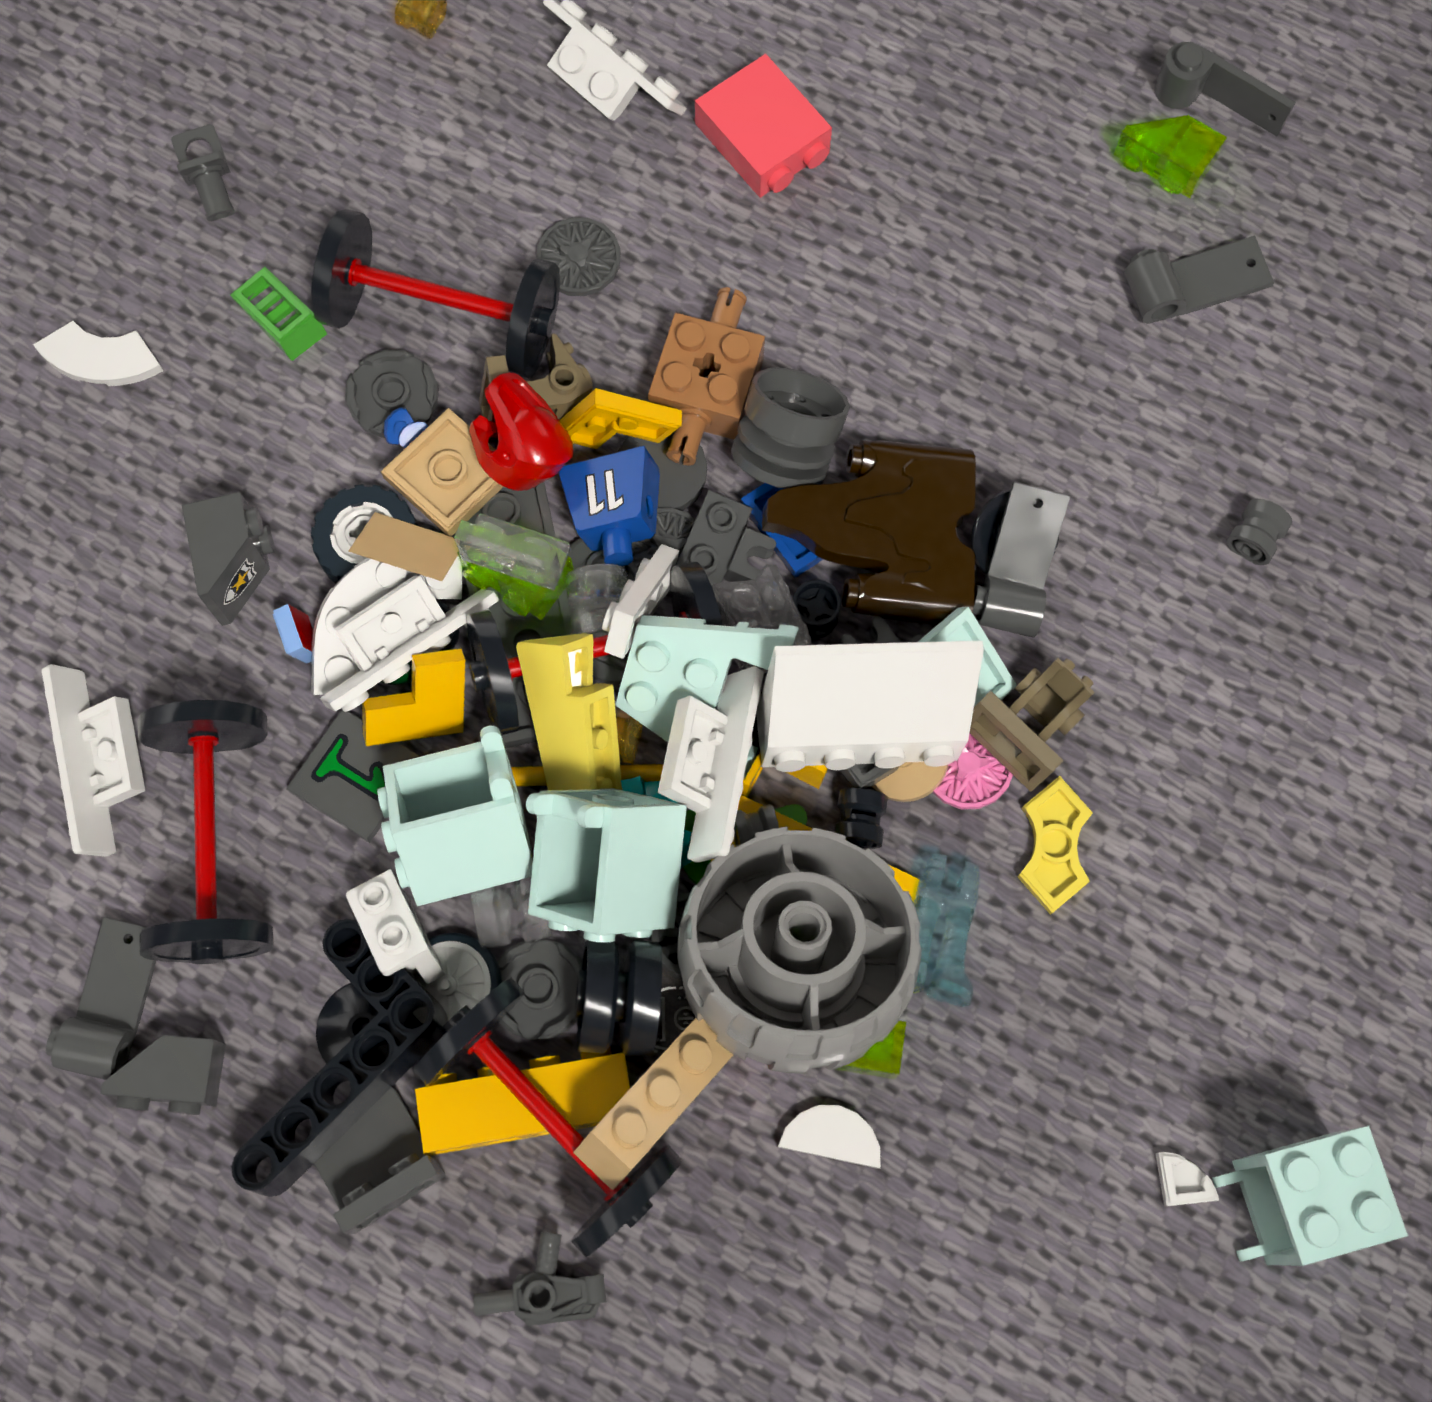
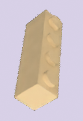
(653, 1104)

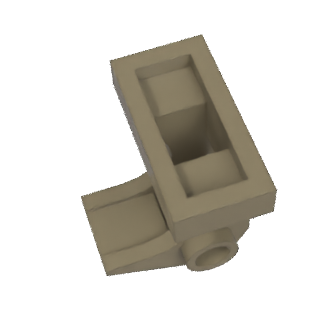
(561, 388)
(1052, 701)

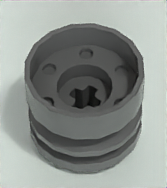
(789, 428)

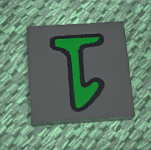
(345, 775)

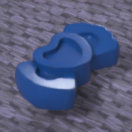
(401, 428)

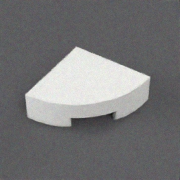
(1183, 1181)

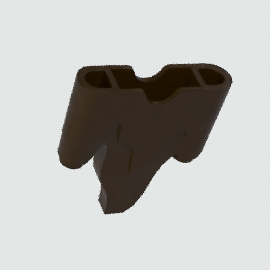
(891, 522)

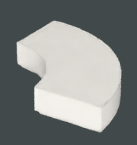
(98, 359)

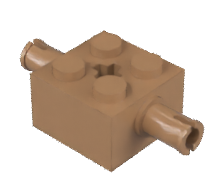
(712, 350)

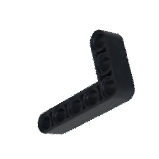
(350, 1064)

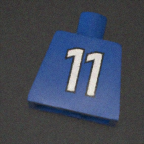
(613, 501)

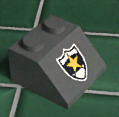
(227, 552)

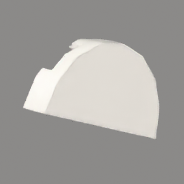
(833, 1134)

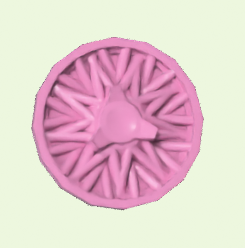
(973, 779)

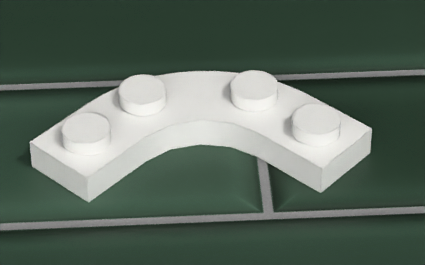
(352, 594)

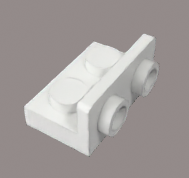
(393, 928)

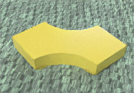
(1054, 866)

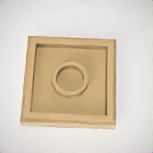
(442, 474)

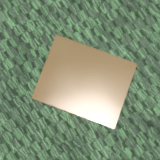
(406, 546)

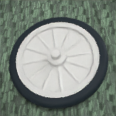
(467, 979)

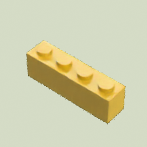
(486, 1113)

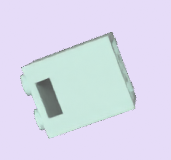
(455, 820)
(605, 862)
(1316, 1198)

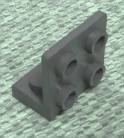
(377, 1165)

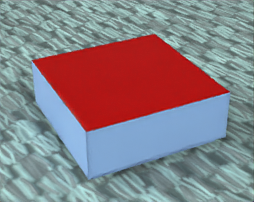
(295, 632)

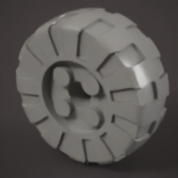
(799, 950)

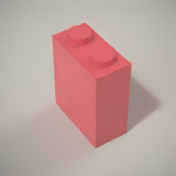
(763, 126)

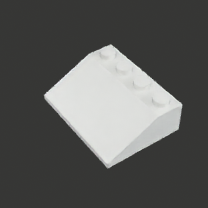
(868, 704)

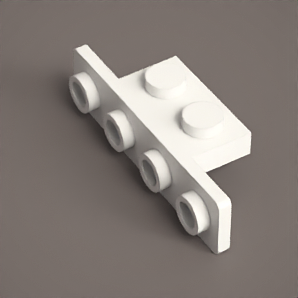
(600, 70)
(392, 631)
(94, 757)
(709, 761)

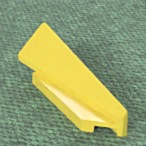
(570, 713)

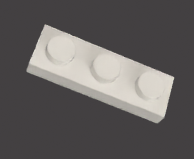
(638, 599)

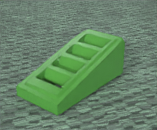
(296, 333)

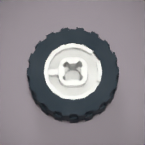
(344, 520)

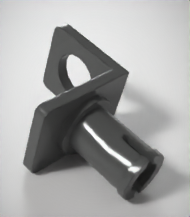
(205, 171)

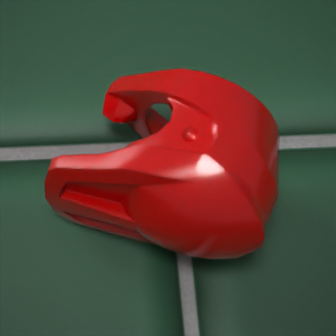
(529, 434)

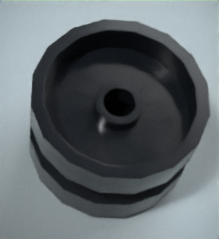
(623, 997)

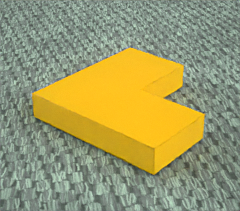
(608, 413)
(429, 710)

